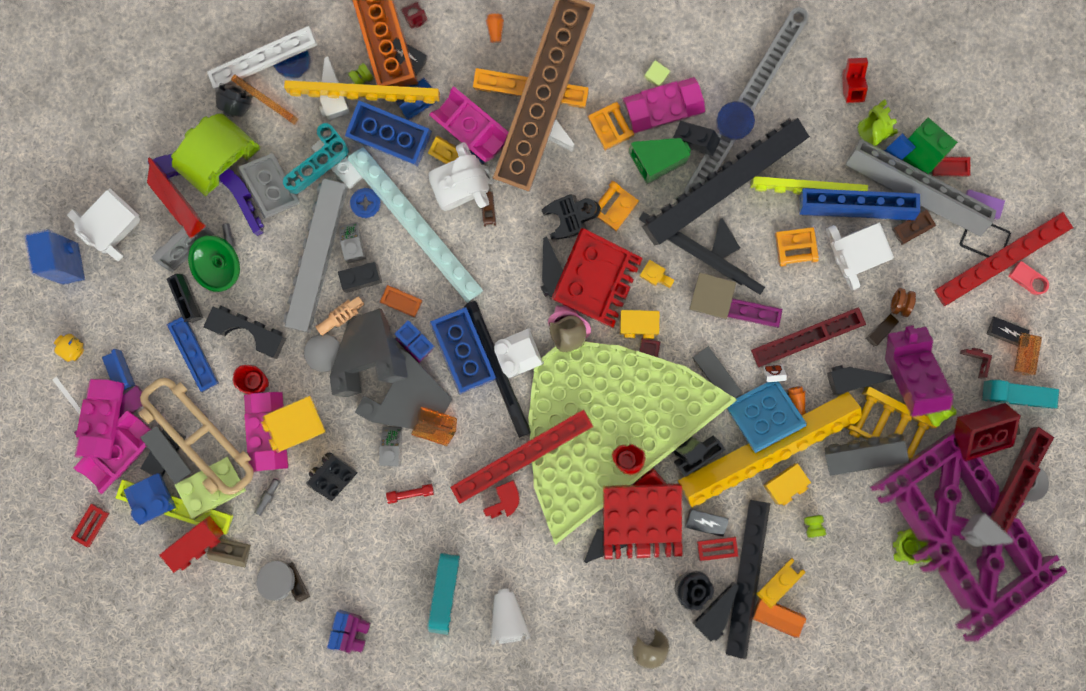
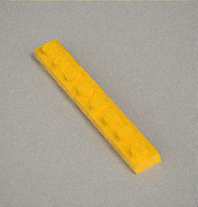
(370, 92)

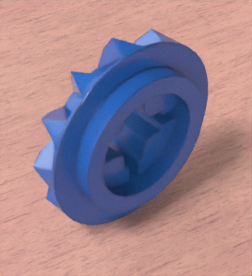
(359, 197)

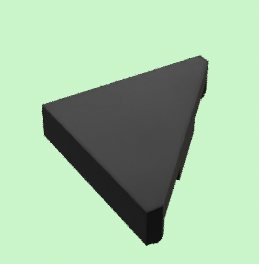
(724, 241)
(596, 548)

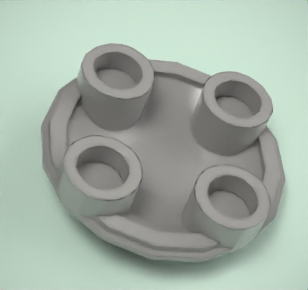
(321, 352)

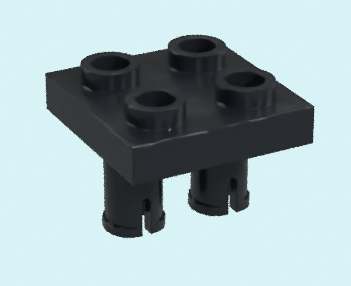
(331, 476)

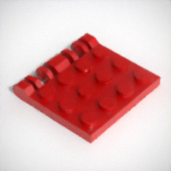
(594, 277)
(642, 517)

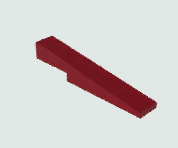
(808, 337)
(1021, 477)

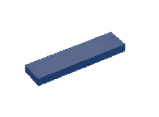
(192, 354)

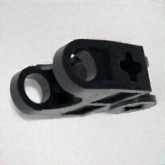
(571, 215)

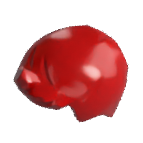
(250, 379)
(629, 459)

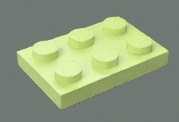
(198, 498)

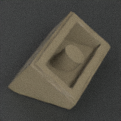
(230, 553)

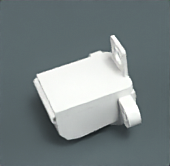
(461, 180)
(105, 223)
(859, 251)

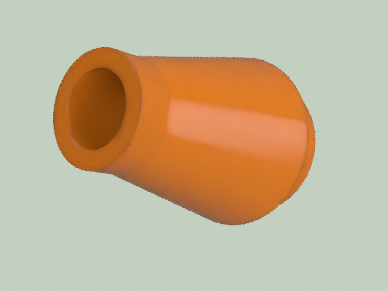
(495, 27)
(797, 396)

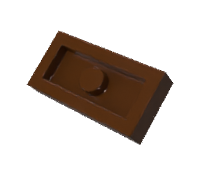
(912, 228)

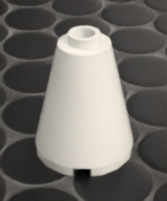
(507, 619)

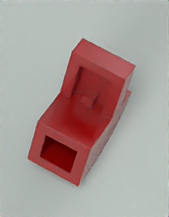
(854, 80)
(509, 500)

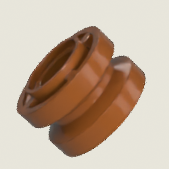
(903, 302)

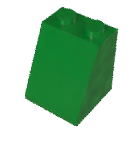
(931, 146)
(658, 157)

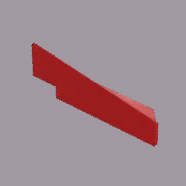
(173, 200)

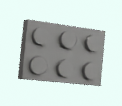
(266, 186)
(177, 249)

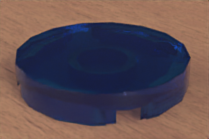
(294, 66)
(735, 120)

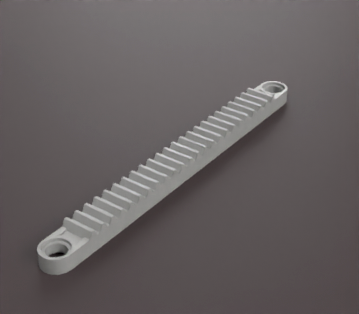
(754, 90)

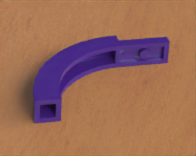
(233, 183)

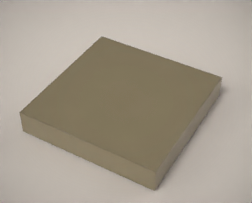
(712, 296)

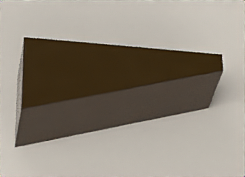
(882, 330)
(299, 590)

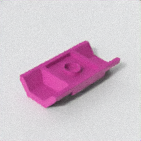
(664, 104)
(471, 125)
(99, 419)
(257, 441)
(125, 451)

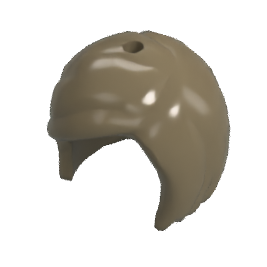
(568, 333)
(651, 655)

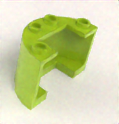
(211, 150)

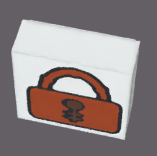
(774, 373)

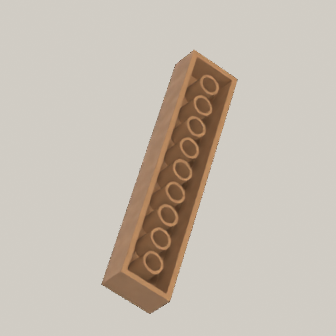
(543, 92)

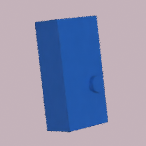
(388, 133)
(54, 257)
(462, 351)

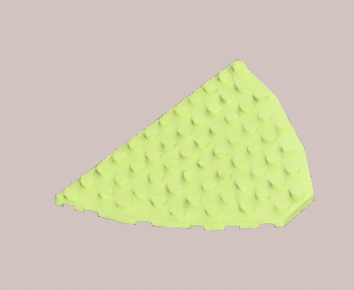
(628, 402)

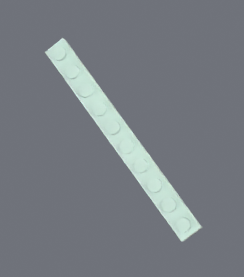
(415, 224)

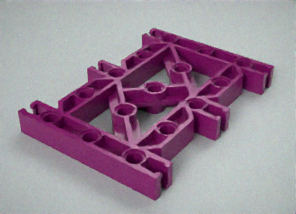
(939, 529)

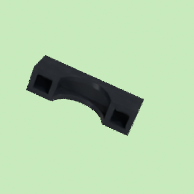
(266, 341)

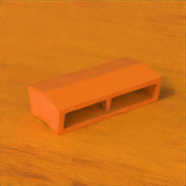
(779, 618)

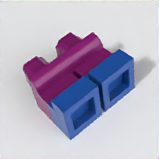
(415, 344)
(345, 632)

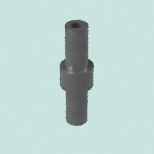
(227, 234)
(267, 497)

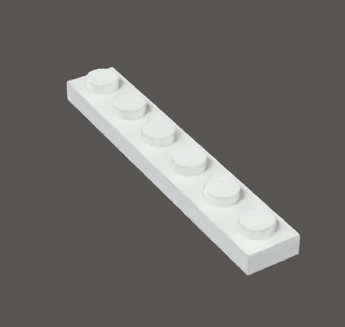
(263, 57)

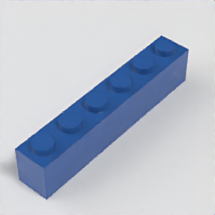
(859, 204)

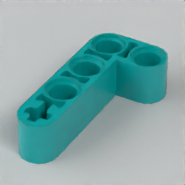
(313, 161)
(1018, 394)
(443, 594)

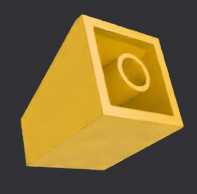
(292, 424)

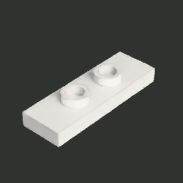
(343, 169)

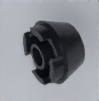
(232, 100)
(693, 590)

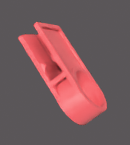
(1025, 275)

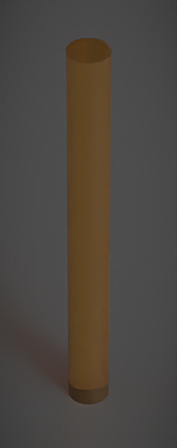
(263, 98)

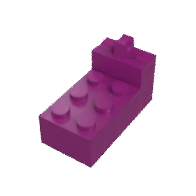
(917, 371)

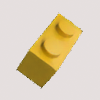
(639, 323)
(787, 484)

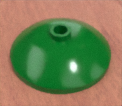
(206, 263)

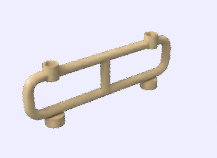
(213, 482)

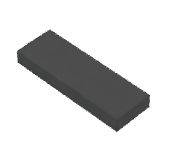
(716, 372)
(166, 454)

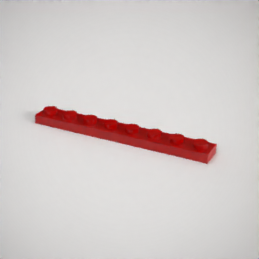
(1003, 259)
(522, 456)

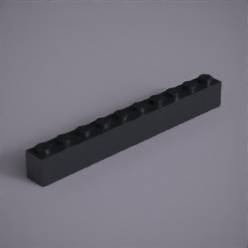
(725, 182)

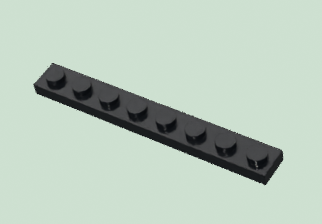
(748, 579)

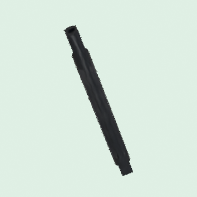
(712, 259)
(501, 379)

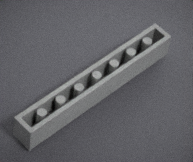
(933, 193)
(316, 255)

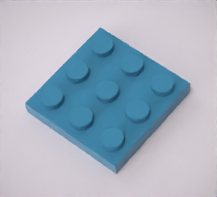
(766, 415)

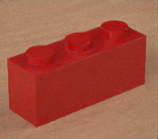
(192, 545)

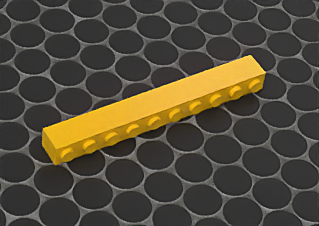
(745, 464)

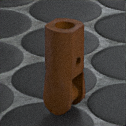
(490, 208)

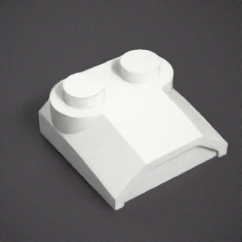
(517, 353)

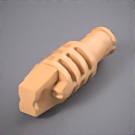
(340, 315)

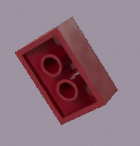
(986, 431)

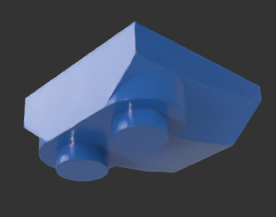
(149, 499)

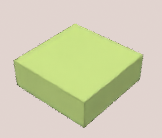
(657, 73)

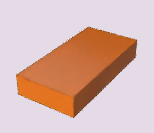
(401, 301)

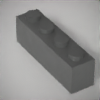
(866, 454)

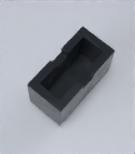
(698, 137)
(360, 277)

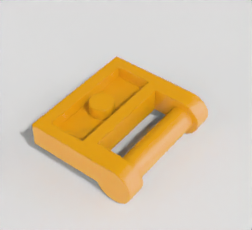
(605, 128)
(621, 207)
(796, 240)

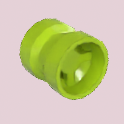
(363, 72)
(815, 528)

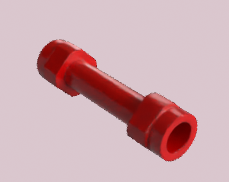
(393, 496)

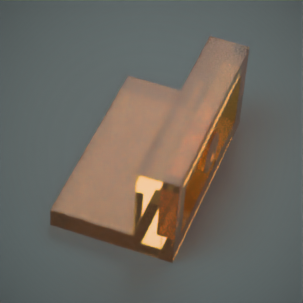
(1028, 354)
(435, 426)

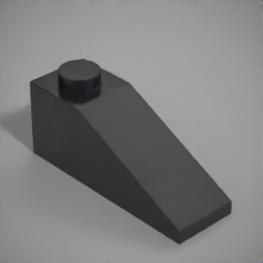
(550, 269)
(852, 378)
(715, 616)

